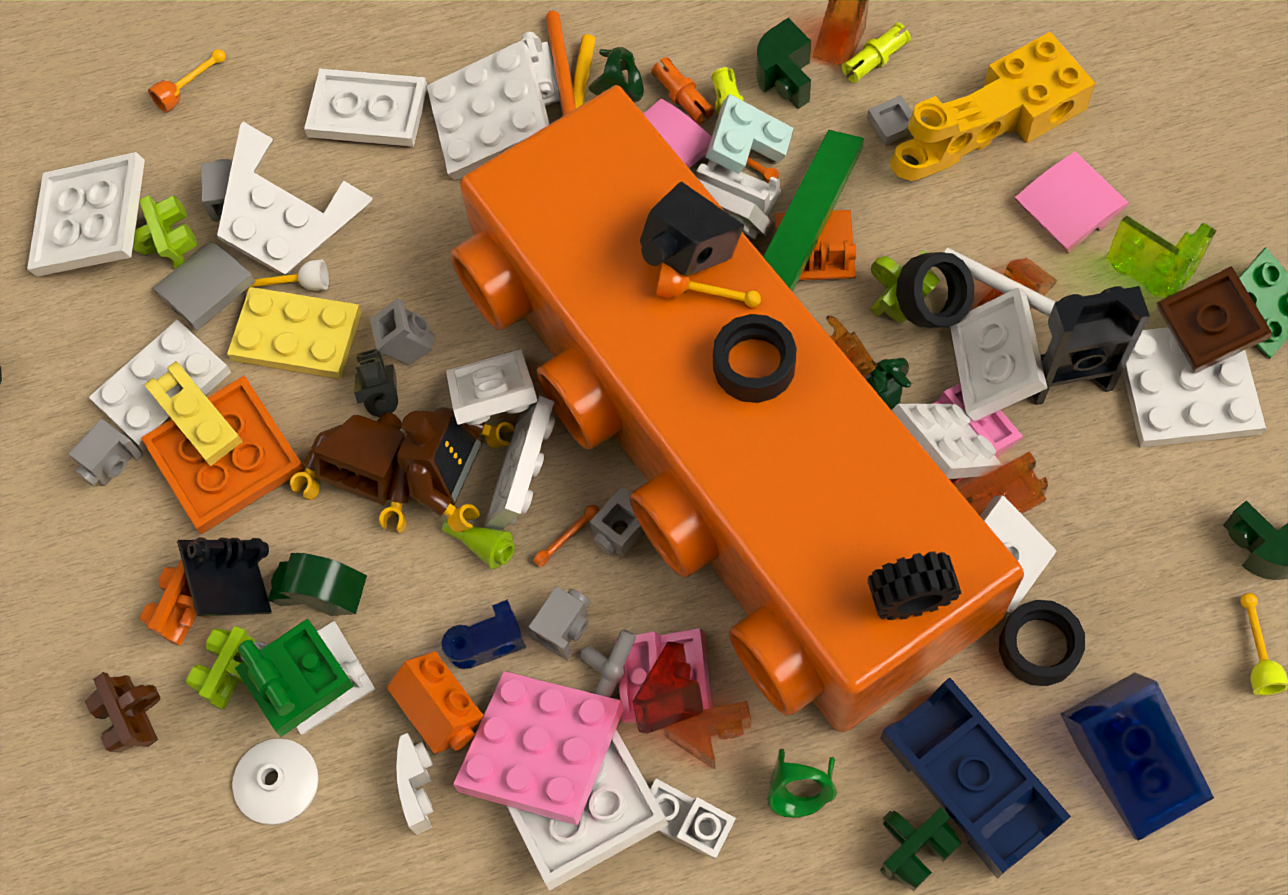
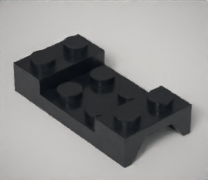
(1093, 337)

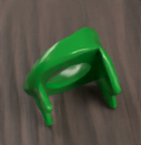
(793, 806)

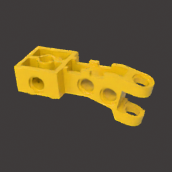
(1021, 92)

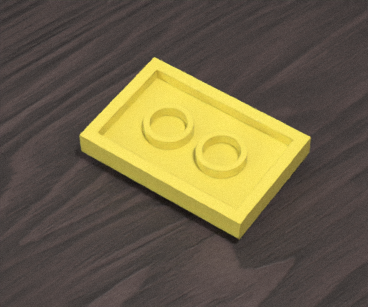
(295, 332)

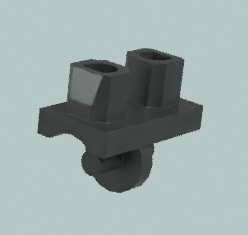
(375, 383)

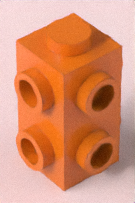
(435, 703)

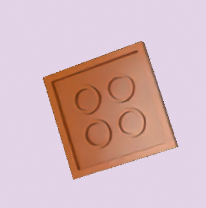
(240, 476)

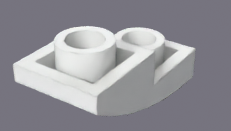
(411, 774)
(692, 820)

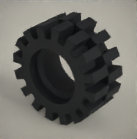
(914, 585)

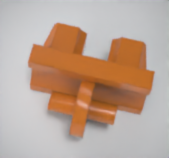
(176, 608)

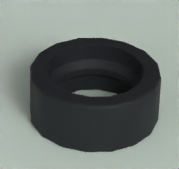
(959, 285)
(760, 328)
(1052, 613)

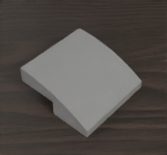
(204, 285)

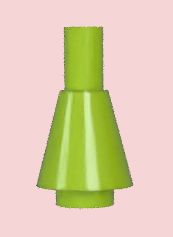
(490, 545)

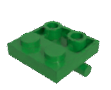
(292, 676)

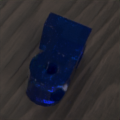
(484, 640)

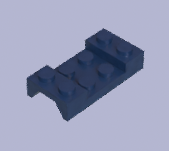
(975, 777)

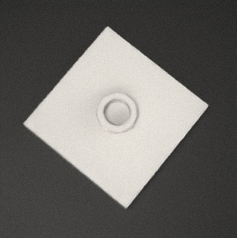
(1021, 540)

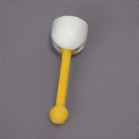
(311, 276)

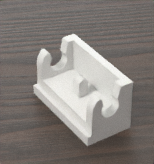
(741, 185)

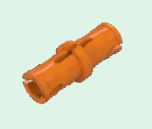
(682, 90)

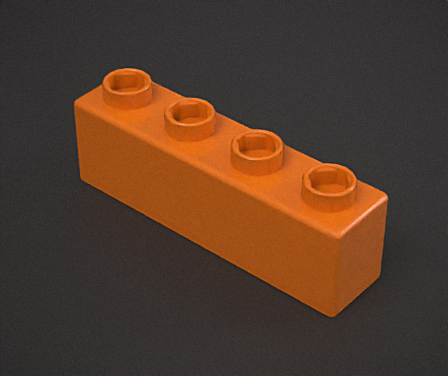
(774, 494)

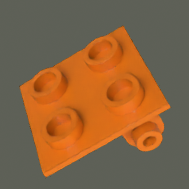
(834, 252)

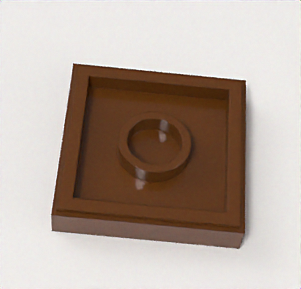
(1214, 319)

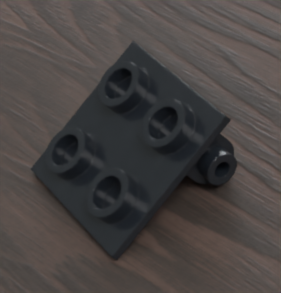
(225, 575)

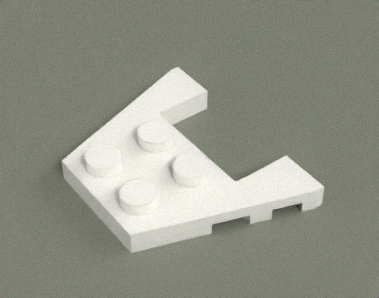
(271, 222)

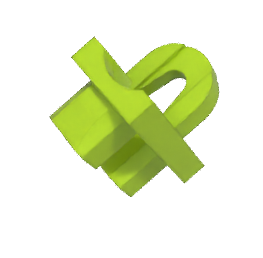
(159, 227)
(887, 273)
(219, 683)

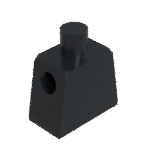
(688, 232)

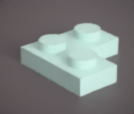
(746, 128)

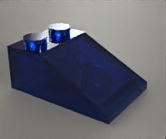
(1138, 754)

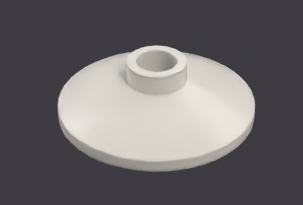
(288, 795)

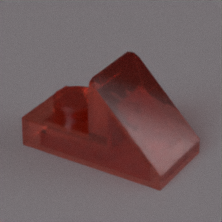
(667, 692)

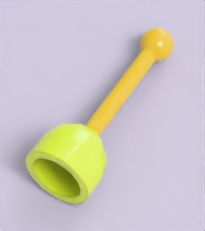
(1267, 675)

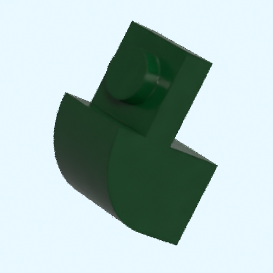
(779, 62)
(1262, 540)
(317, 583)

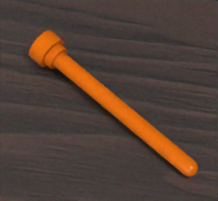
(560, 62)

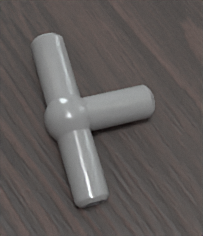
(610, 668)

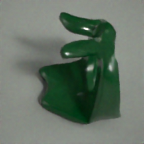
(617, 61)
(889, 380)

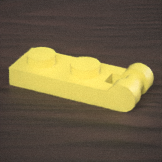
(194, 414)

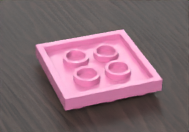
(539, 747)

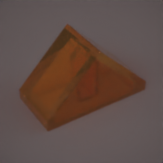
(841, 30)

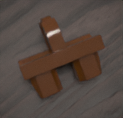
(113, 699)

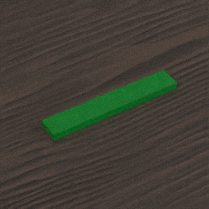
(812, 205)

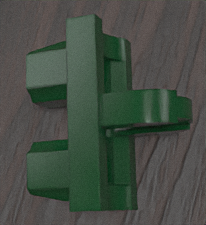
(933, 834)

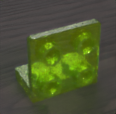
(1153, 260)

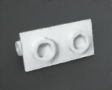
(543, 67)

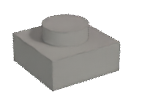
(891, 120)

